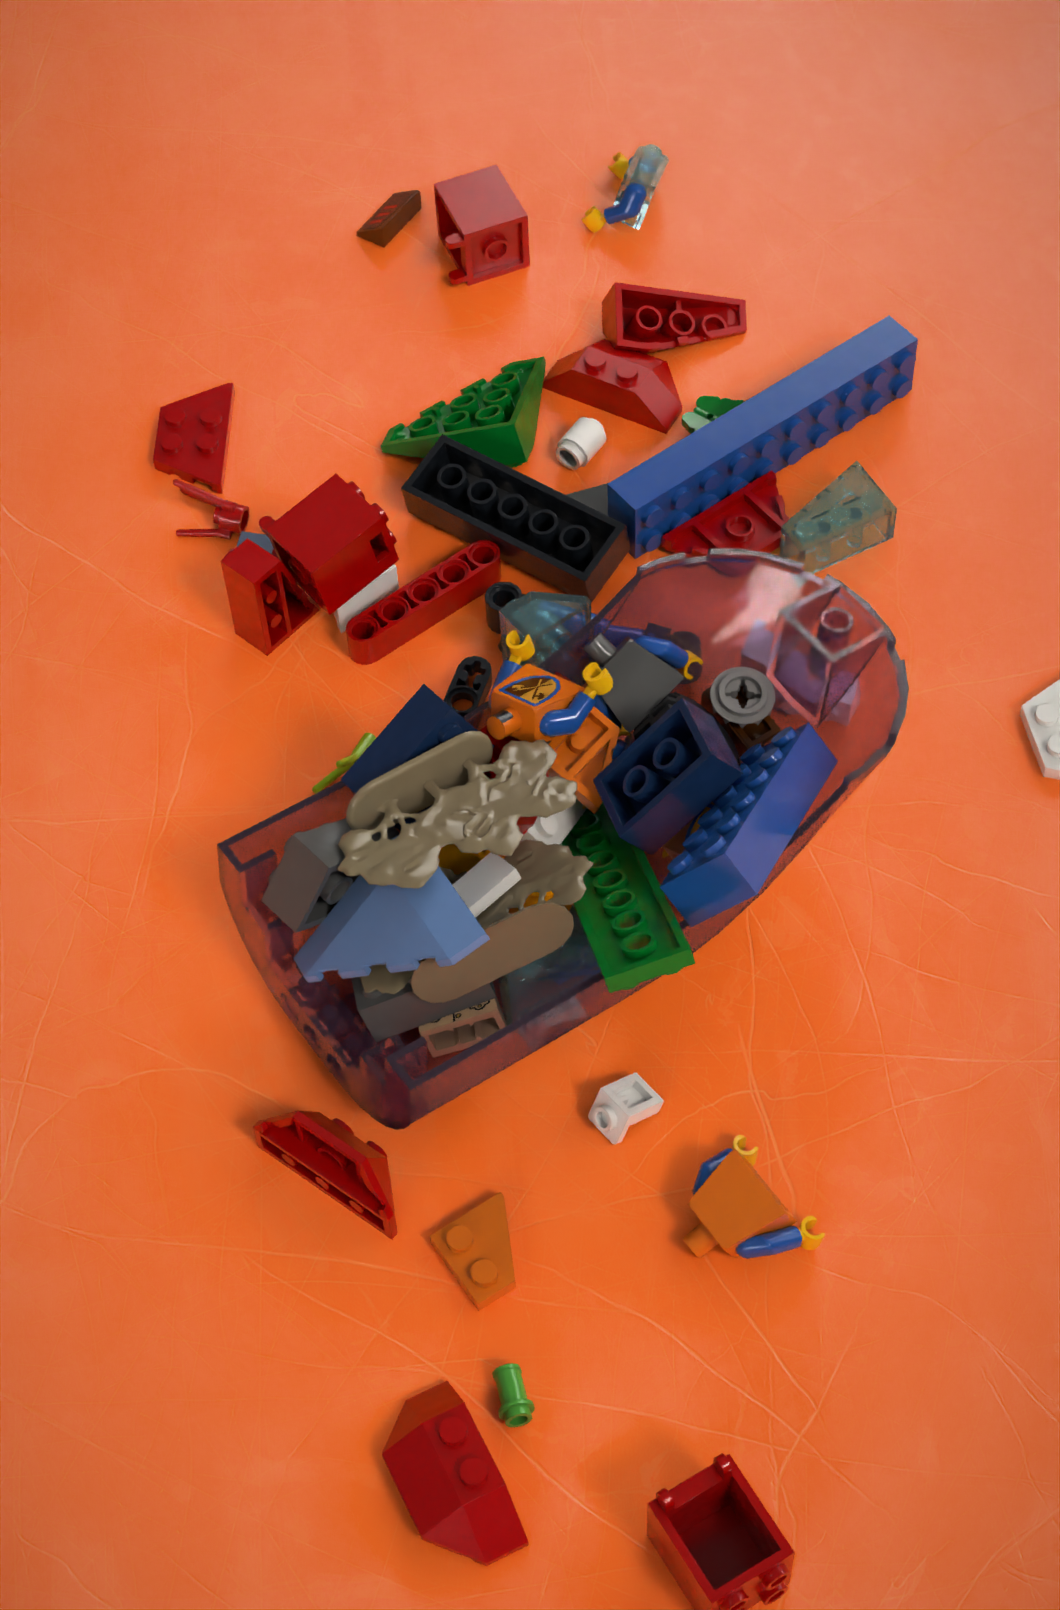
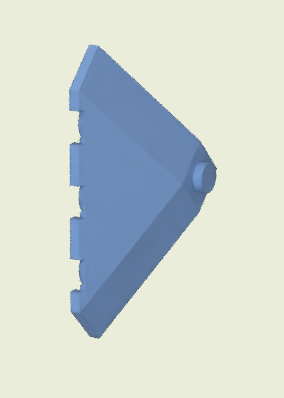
(392, 929)

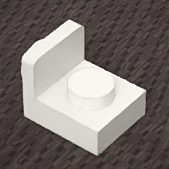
(623, 1105)

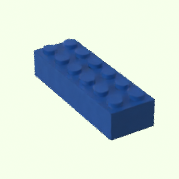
(749, 825)

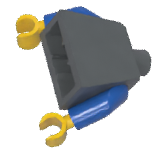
(641, 675)

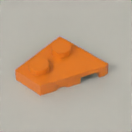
(586, 755)
(479, 1251)

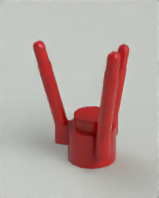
(227, 514)

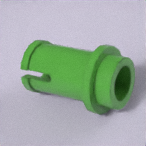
(515, 1406)

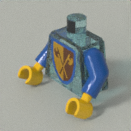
(637, 191)

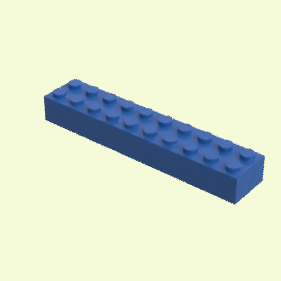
(764, 433)

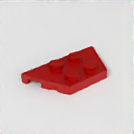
(196, 437)
(742, 521)

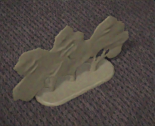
(464, 810)
(513, 937)

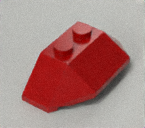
(619, 383)
(333, 1162)
(451, 1479)

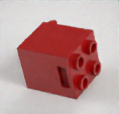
(481, 226)
(333, 542)
(720, 1540)

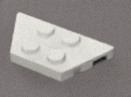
(1042, 727)

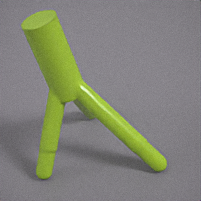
(346, 763)

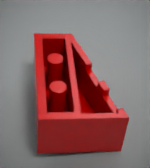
(263, 597)

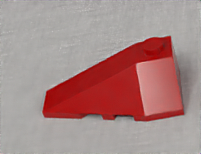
(665, 318)

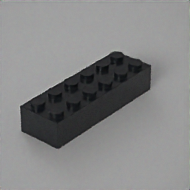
(527, 520)

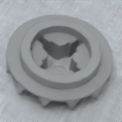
(756, 688)

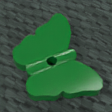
(707, 410)

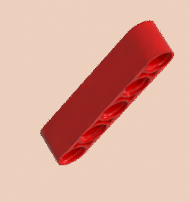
(423, 602)

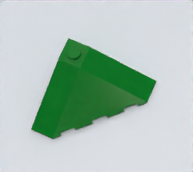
(488, 417)

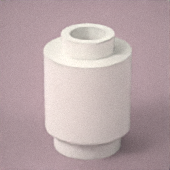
(581, 443)

